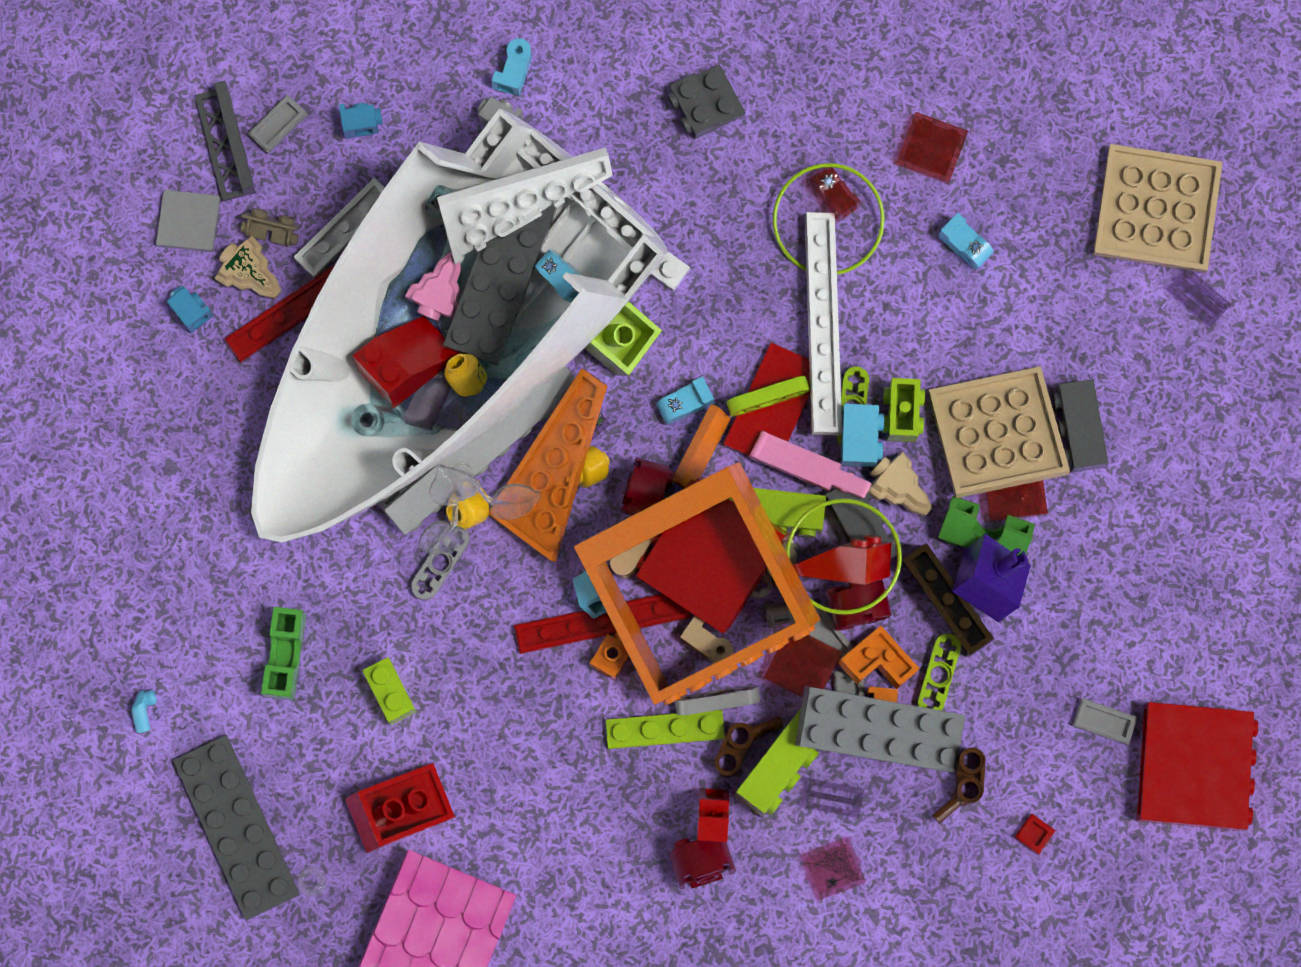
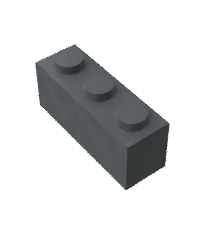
(1081, 425)
(857, 520)

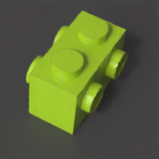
(904, 404)

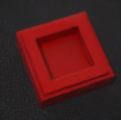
(1035, 834)

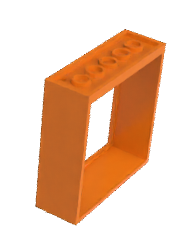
(664, 515)

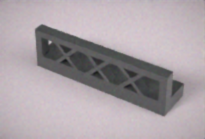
(235, 140)

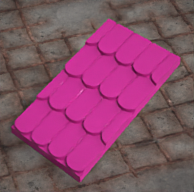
(437, 918)

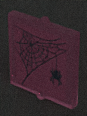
(833, 868)

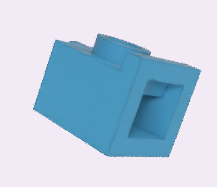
(360, 120)
(189, 308)

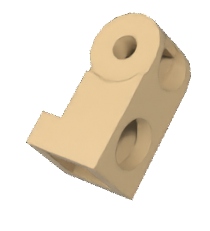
(626, 563)
(705, 642)

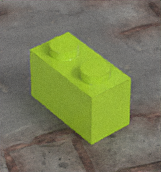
(389, 691)

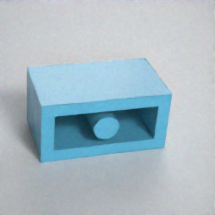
(860, 435)

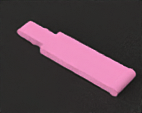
(806, 465)

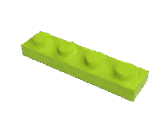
(664, 729)

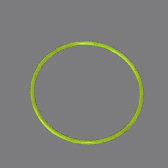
(833, 165)
(899, 553)

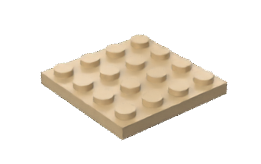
(1157, 208)
(998, 432)

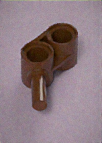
(738, 751)
(964, 775)

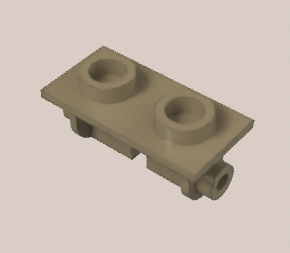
(282, 228)

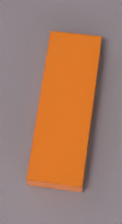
(702, 446)

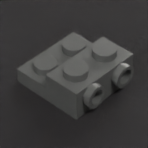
(705, 101)

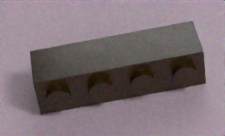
(952, 608)

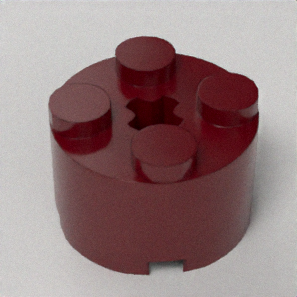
(646, 485)
(855, 597)
(700, 862)

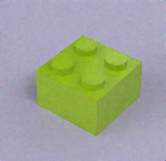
(624, 340)

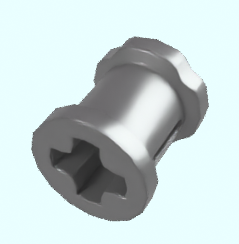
(778, 614)

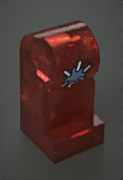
(835, 193)

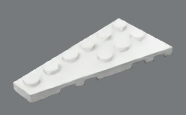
(513, 201)

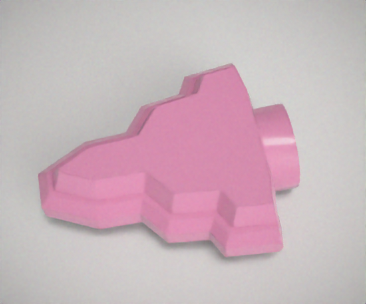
(438, 291)

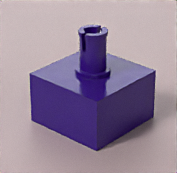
(992, 577)

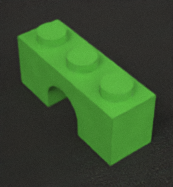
(963, 529)
(285, 655)

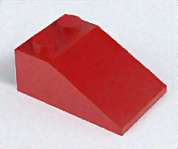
(403, 359)
(856, 562)
(399, 807)

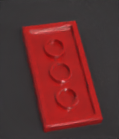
(777, 419)

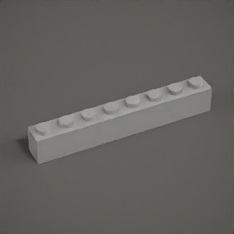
(413, 503)

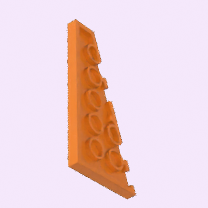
(556, 465)

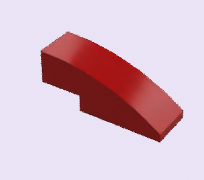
(713, 815)

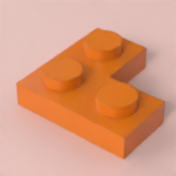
(879, 652)

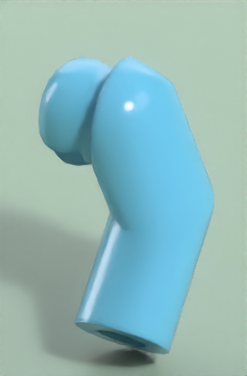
(139, 709)

